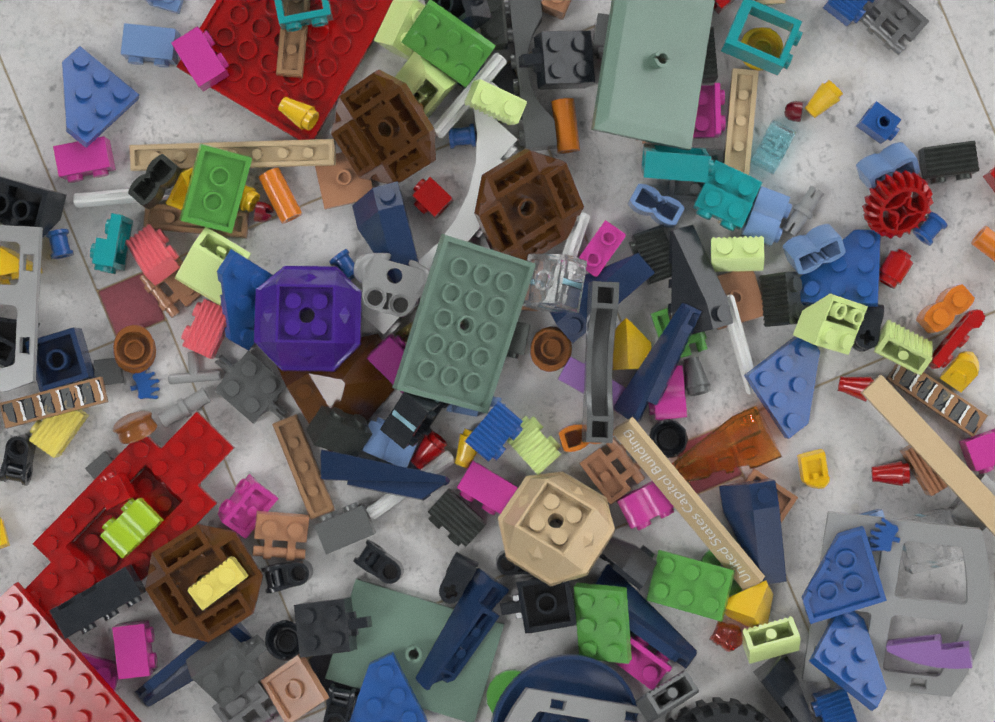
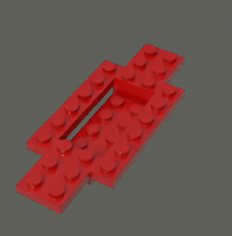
(167, 485)

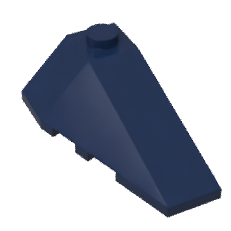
(386, 226)
(756, 523)

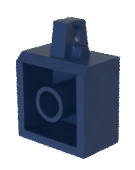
(62, 359)

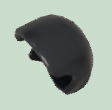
(669, 437)
(282, 640)

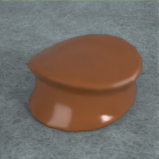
(134, 349)
(550, 349)
(134, 427)

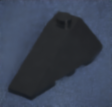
(695, 281)
(628, 560)

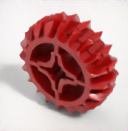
(895, 199)

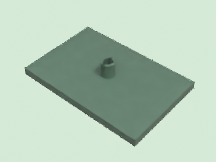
(653, 70)
(466, 359)
(408, 623)

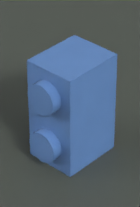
(149, 44)

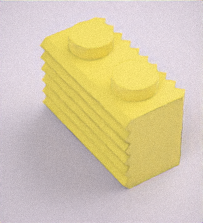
(57, 432)
(217, 582)

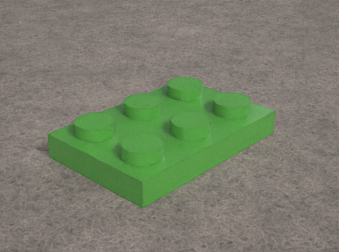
(448, 43)
(215, 188)
(690, 585)
(603, 622)

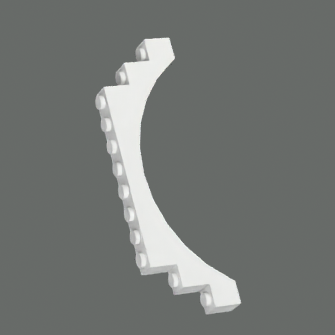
(493, 146)

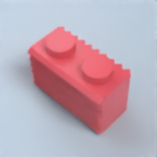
(153, 254)
(207, 329)

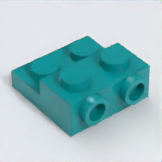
(727, 196)
(112, 252)

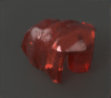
(727, 636)

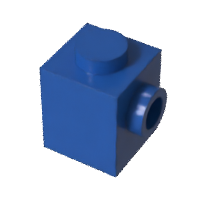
(879, 123)

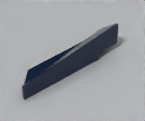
(659, 365)
(379, 476)
(648, 622)
(463, 630)
(176, 673)

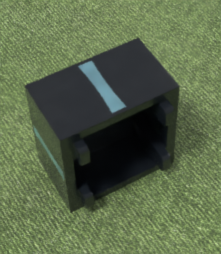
(411, 419)

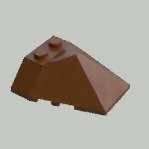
(353, 387)

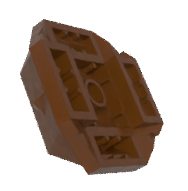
(383, 129)
(548, 210)
(181, 564)

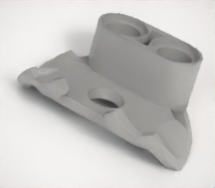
(372, 272)

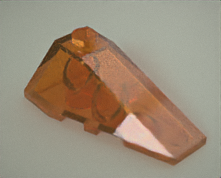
(734, 444)

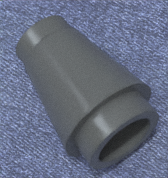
(695, 377)

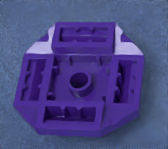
(312, 345)

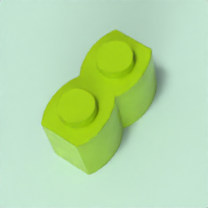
(131, 527)

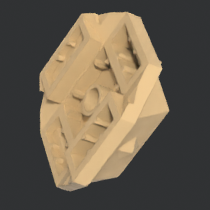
(560, 552)

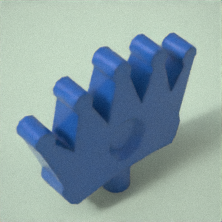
(145, 385)
(885, 536)

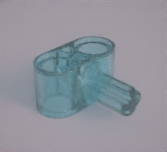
(773, 146)

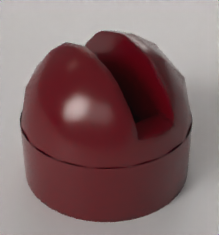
(793, 111)
(261, 212)

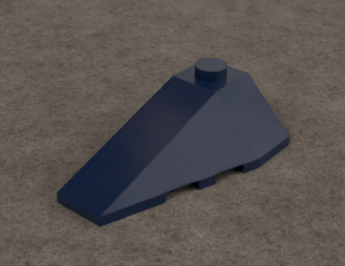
(630, 274)

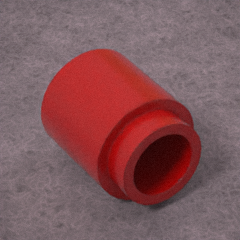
(895, 268)

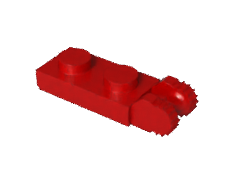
(956, 338)

